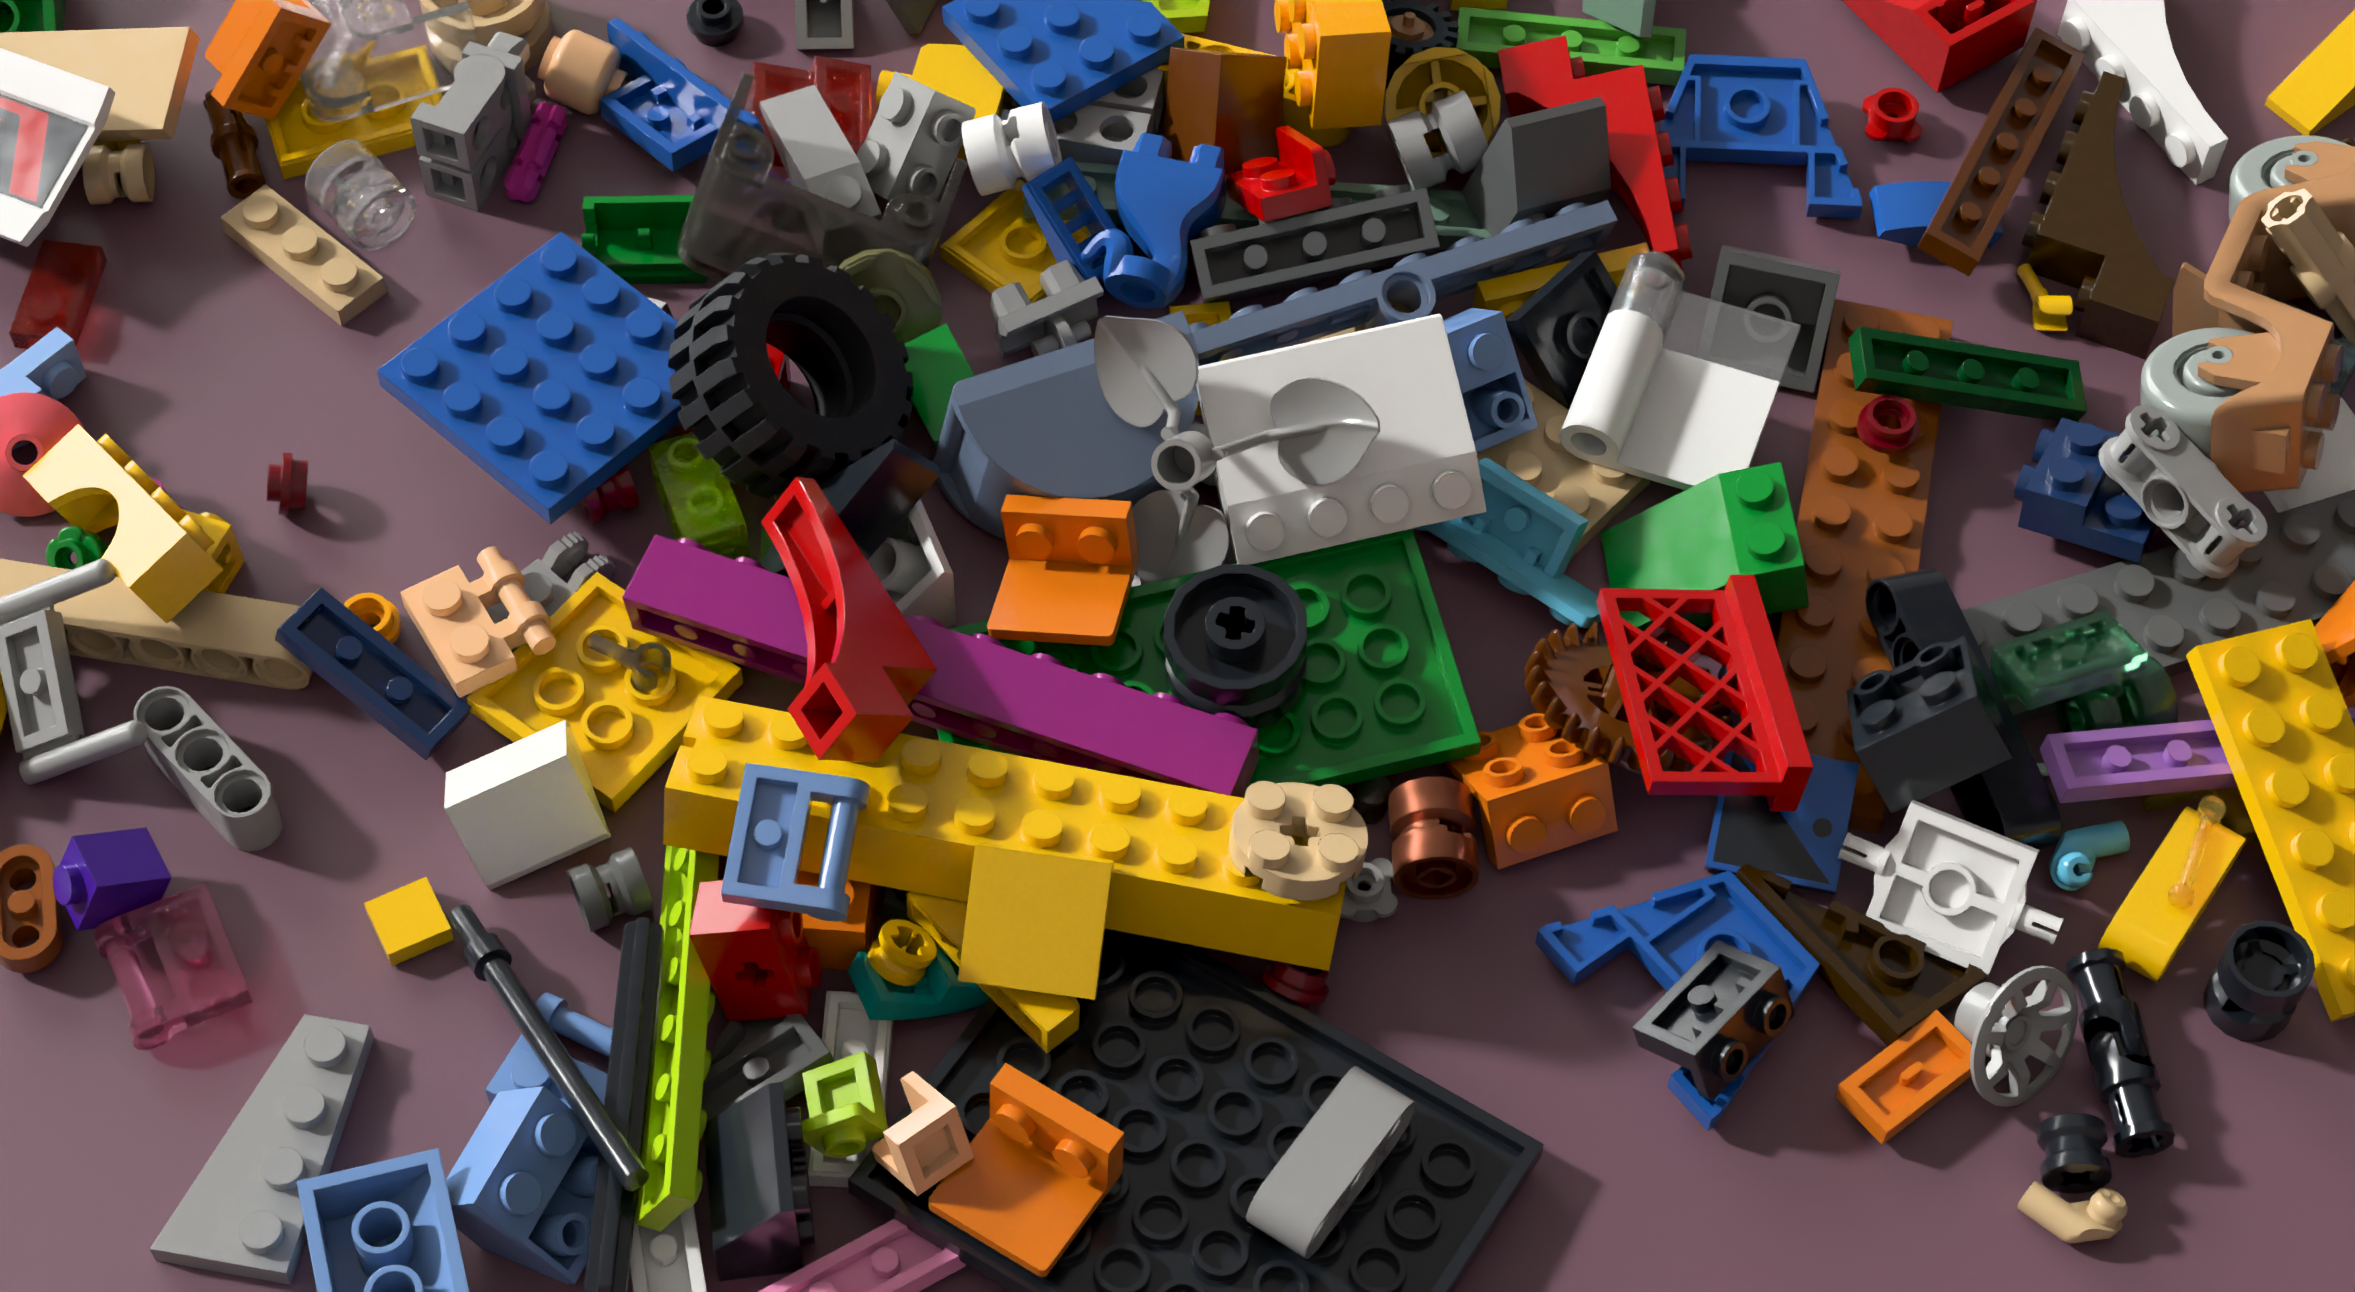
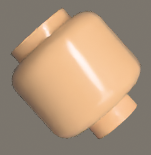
(581, 71)

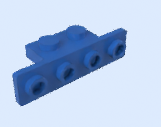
(666, 104)

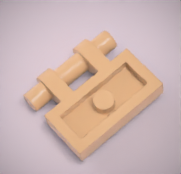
(461, 632)

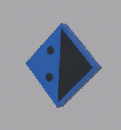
(1789, 843)

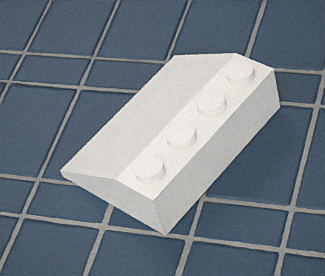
(1410, 477)

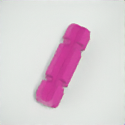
(535, 152)

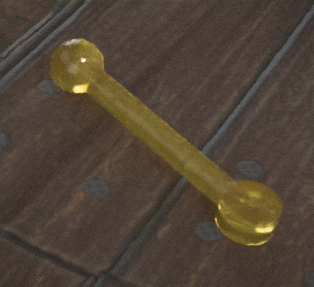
(2210, 812)

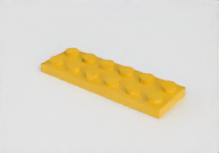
(2296, 774)

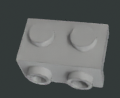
(913, 139)

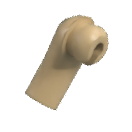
(2076, 1221)

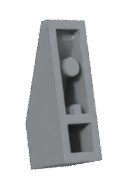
(817, 151)

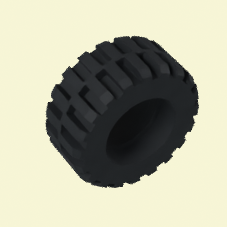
(834, 340)

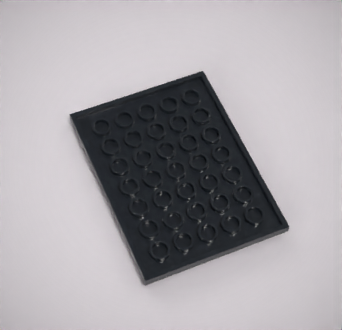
(1210, 1096)

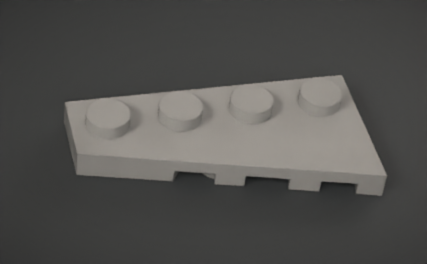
(246, 1201)

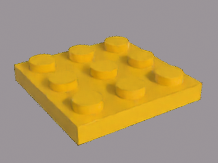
(617, 727)

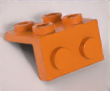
(1536, 791)

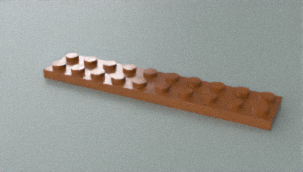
(1854, 524)

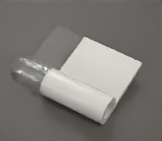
(1676, 380)

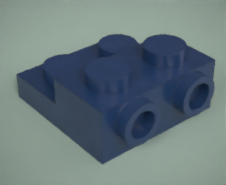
(2075, 498)

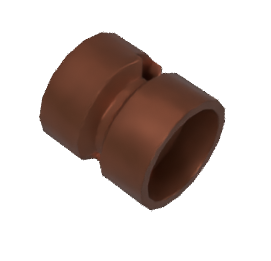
(1433, 838)

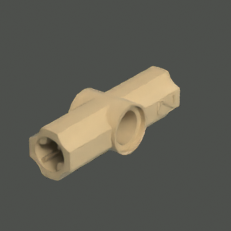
(2318, 254)

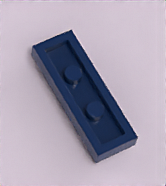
(372, 673)

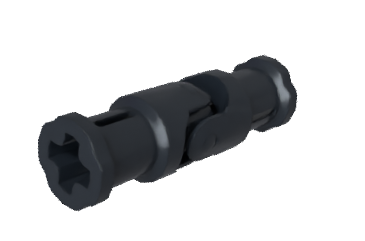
(2119, 1053)

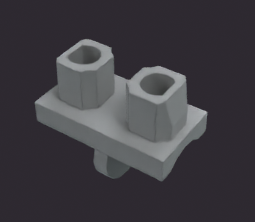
(1050, 322)

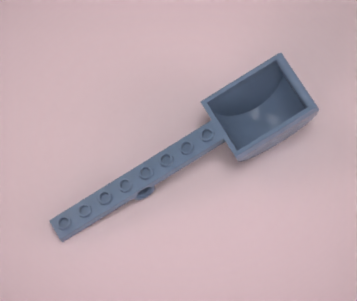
(1053, 434)

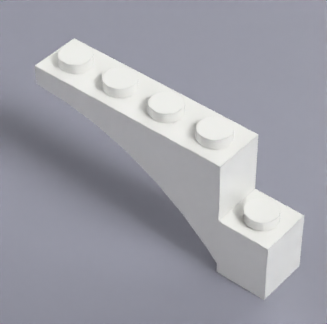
(2135, 43)

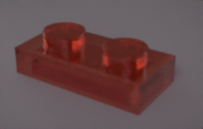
(58, 292)

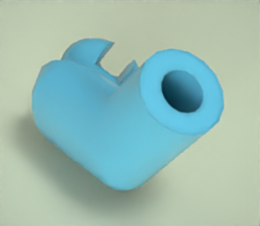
(2079, 848)

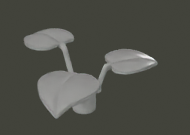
(1152, 365)

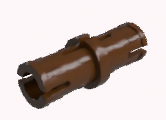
(235, 145)

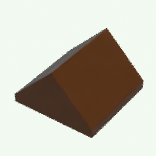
(1224, 103)

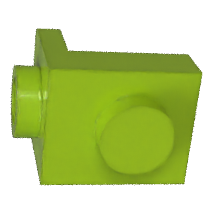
(844, 1106)

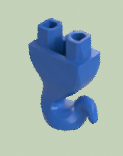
(1162, 209)

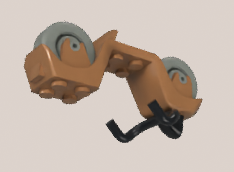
(2244, 369)

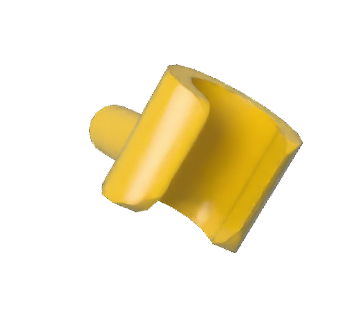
(2047, 310)

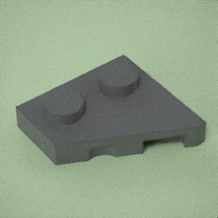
(761, 1054)

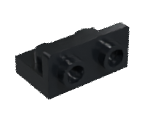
(1718, 1016)

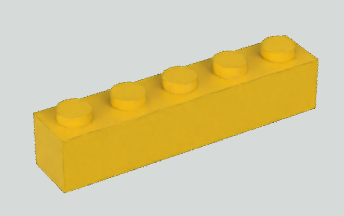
(1040, 1015)

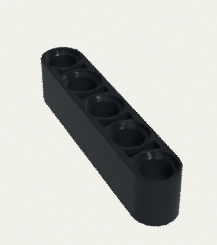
(2010, 797)

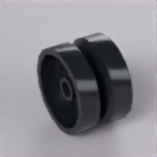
(1237, 644)

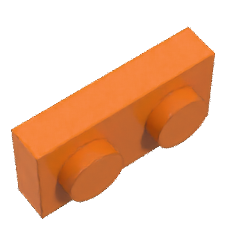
(1907, 1077)

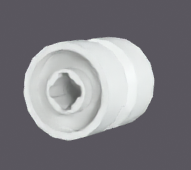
(1010, 148)

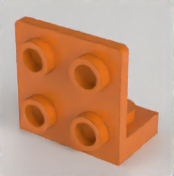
(264, 53)
(1065, 570)
(1033, 1173)

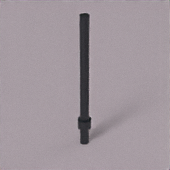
(491, 963)

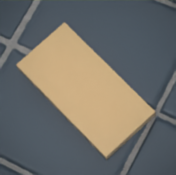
(139, 64)

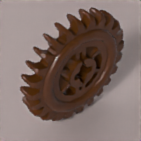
(1581, 695)

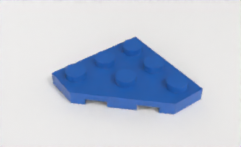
(1063, 47)

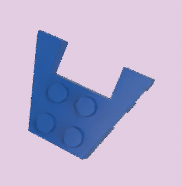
(1762, 115)
(1669, 938)

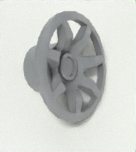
(2009, 1029)

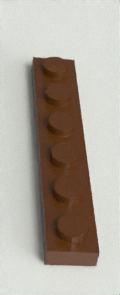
(2001, 152)

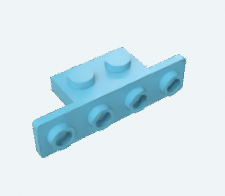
(1525, 542)

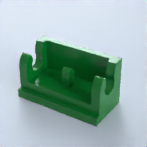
(639, 237)
(935, 368)

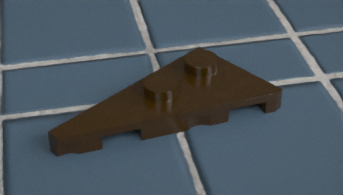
(1866, 964)

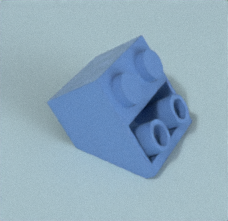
(1489, 377)
(528, 1184)

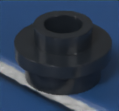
(715, 21)

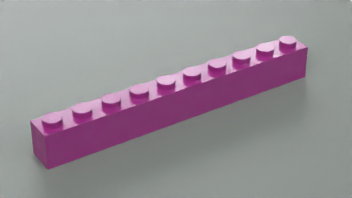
(979, 687)

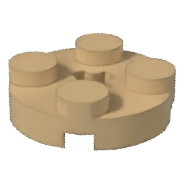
(1322, 814)

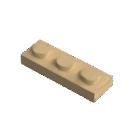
(303, 255)

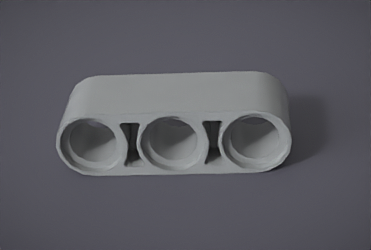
(220, 791)
(1330, 1162)

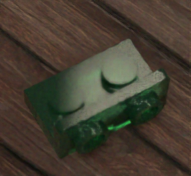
(2066, 660)

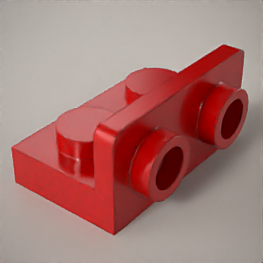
(1287, 186)

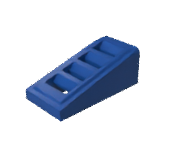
(1055, 231)

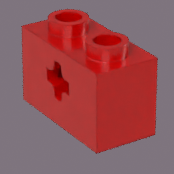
(753, 957)

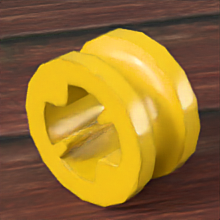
(902, 952)

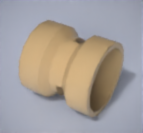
(119, 174)

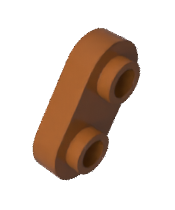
(30, 911)

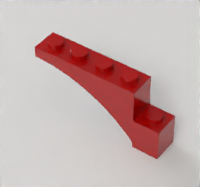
(1546, 77)
(859, 646)

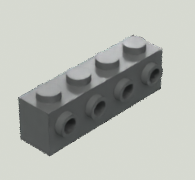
(1314, 245)

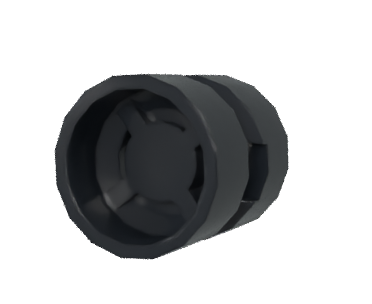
(2258, 981)

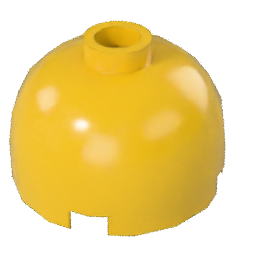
(1436, 75)

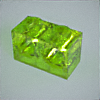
(697, 497)

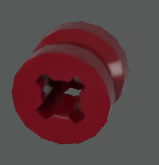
(612, 494)

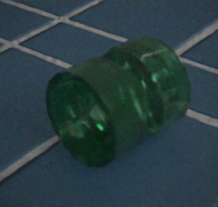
(2128, 703)

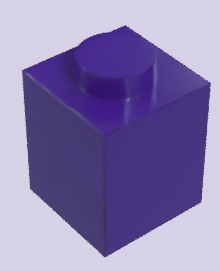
(109, 876)

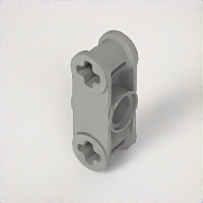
(2182, 491)

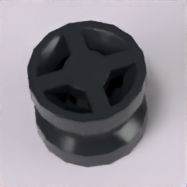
(2074, 1153)

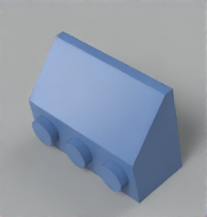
(383, 1228)

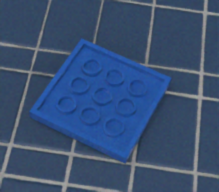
(545, 377)

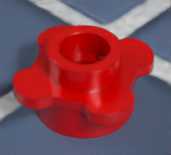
(1892, 116)

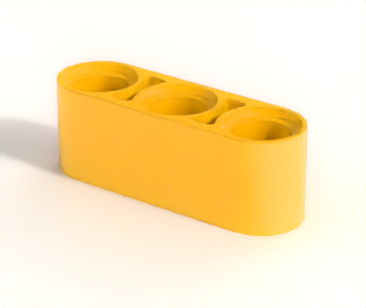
(2146, 923)

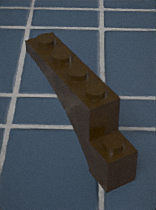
(2090, 236)

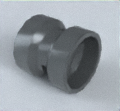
(624, 882)

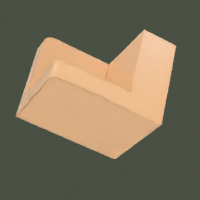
(927, 1141)

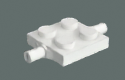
(1952, 886)

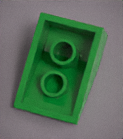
(1711, 531)

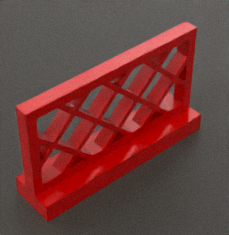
(1751, 688)

